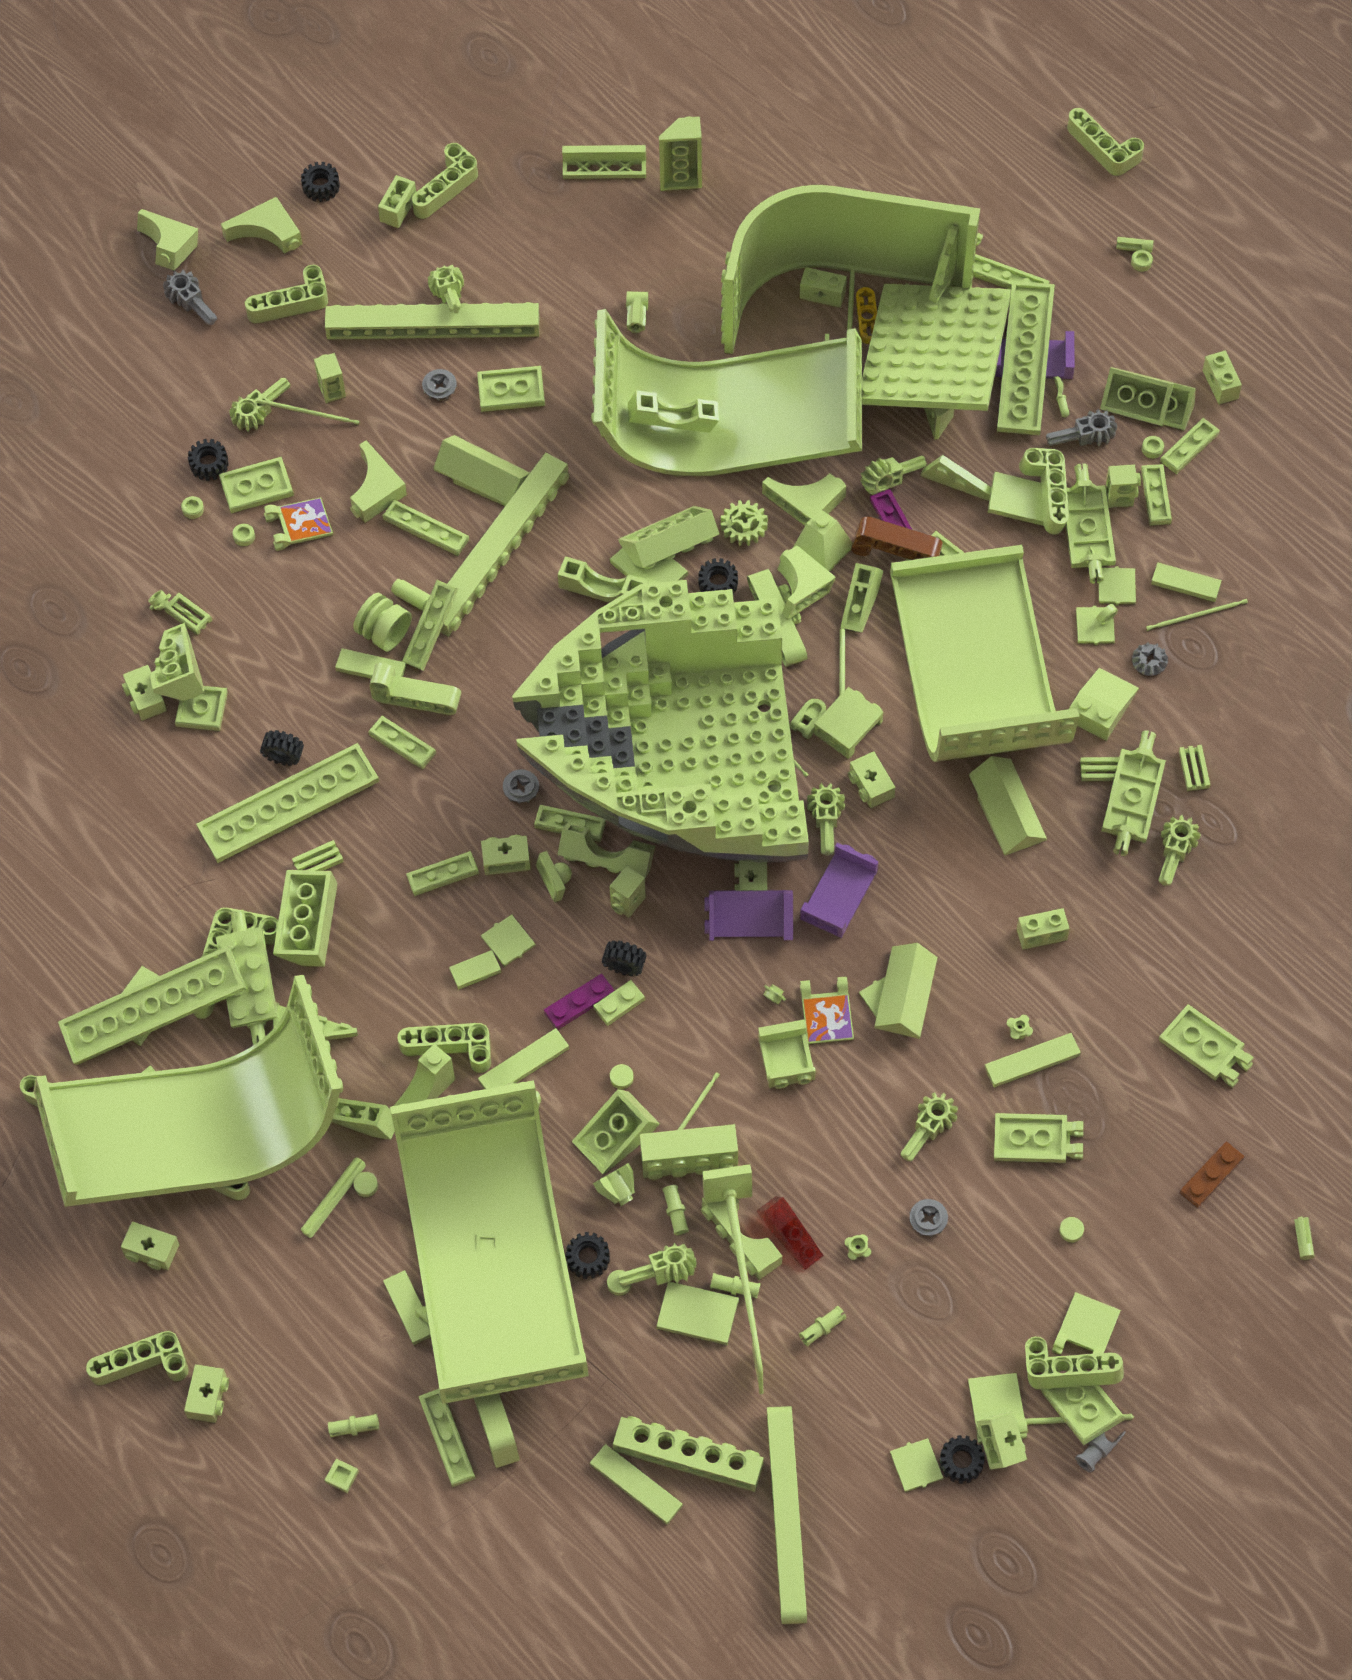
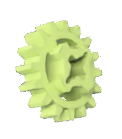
(744, 522)

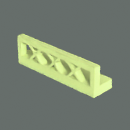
(604, 157)

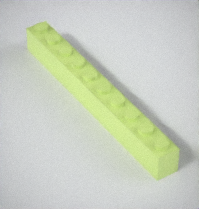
(432, 321)
(504, 536)

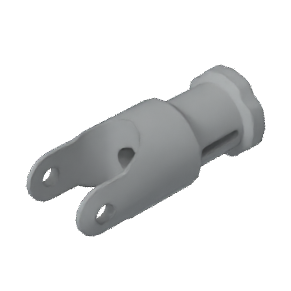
(1097, 1449)

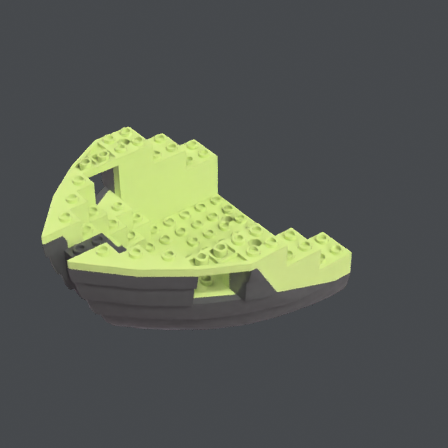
(669, 723)

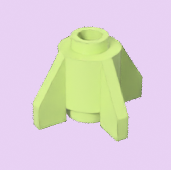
(617, 1185)

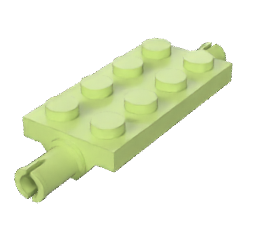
(1089, 526)
(1133, 794)
(256, 1003)

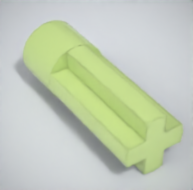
(1134, 244)
(1304, 1238)

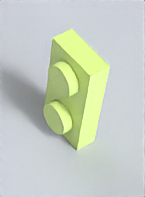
(619, 1003)

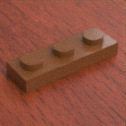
(1212, 1174)

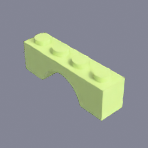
(694, 416)
(581, 579)
(578, 845)
(759, 1254)

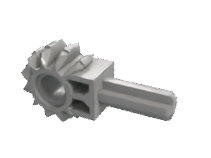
(189, 296)
(1086, 430)

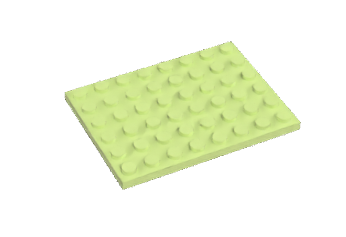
(935, 351)

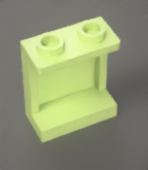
(847, 721)
(786, 1054)

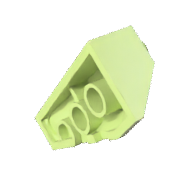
(177, 667)

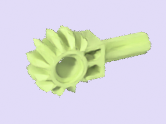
(447, 284)
(256, 411)
(888, 473)
(826, 815)
(1177, 846)
(928, 1124)
(666, 1265)

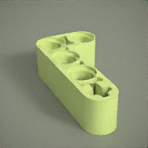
(1107, 151)
(459, 174)
(264, 308)
(1050, 491)
(412, 693)
(444, 1034)
(137, 1363)
(1073, 1364)
(497, 1429)

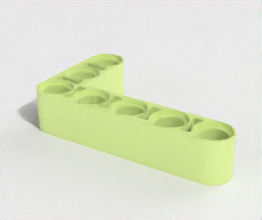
(219, 929)

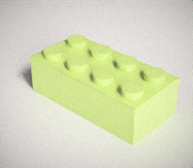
(688, 1151)

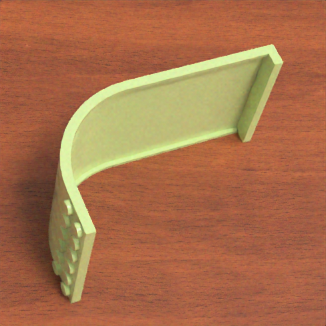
(846, 233)
(770, 404)
(976, 655)
(197, 1122)
(501, 1312)

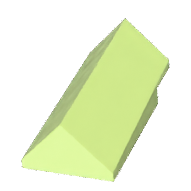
(1148, 399)
(479, 470)
(1006, 805)
(906, 990)

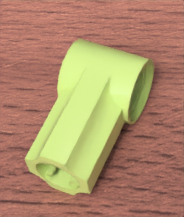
(637, 306)

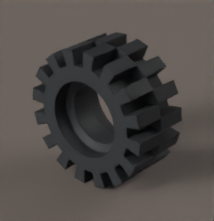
(320, 191)
(208, 470)
(717, 568)
(281, 748)
(624, 958)
(588, 1269)
(969, 1446)

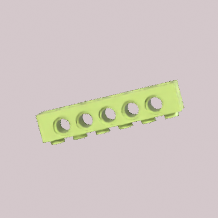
(744, 1478)

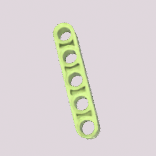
(763, 588)

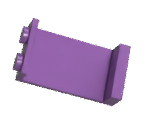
(1059, 361)
(840, 890)
(750, 913)

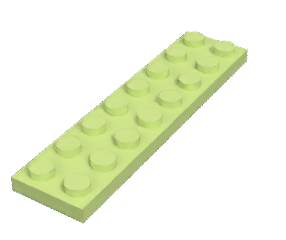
(1025, 358)
(287, 802)
(152, 1005)

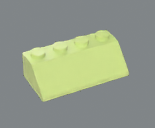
(681, 155)
(670, 536)
(305, 917)

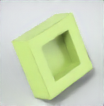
(341, 1475)

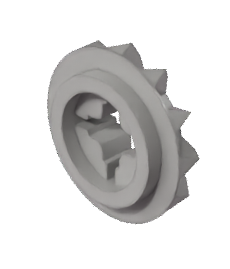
(436, 377)
(1154, 666)
(525, 778)
(930, 1208)

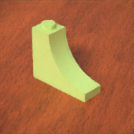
(266, 222)
(172, 237)
(379, 488)
(806, 500)
(806, 579)
(431, 1078)

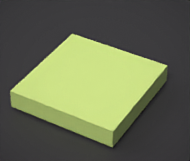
(203, 711)

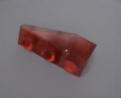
(790, 1231)

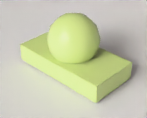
(553, 875)

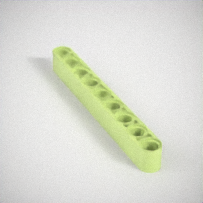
(786, 1515)

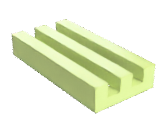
(201, 624)
(1192, 751)
(1100, 764)
(330, 849)

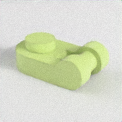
(811, 711)

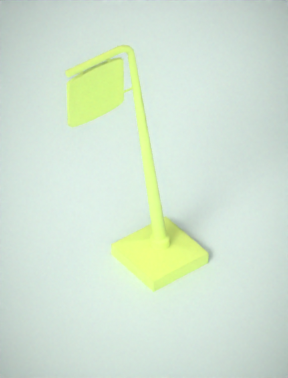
(728, 1185)

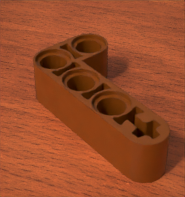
(893, 540)

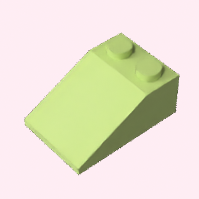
(1103, 703)
(614, 1131)

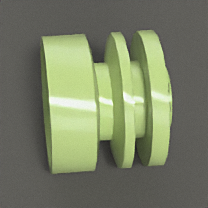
(382, 622)

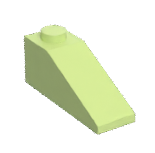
(861, 596)
(365, 1118)

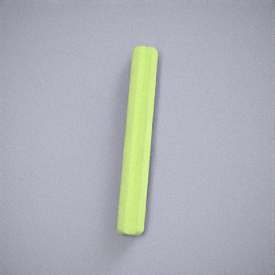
(333, 1197)

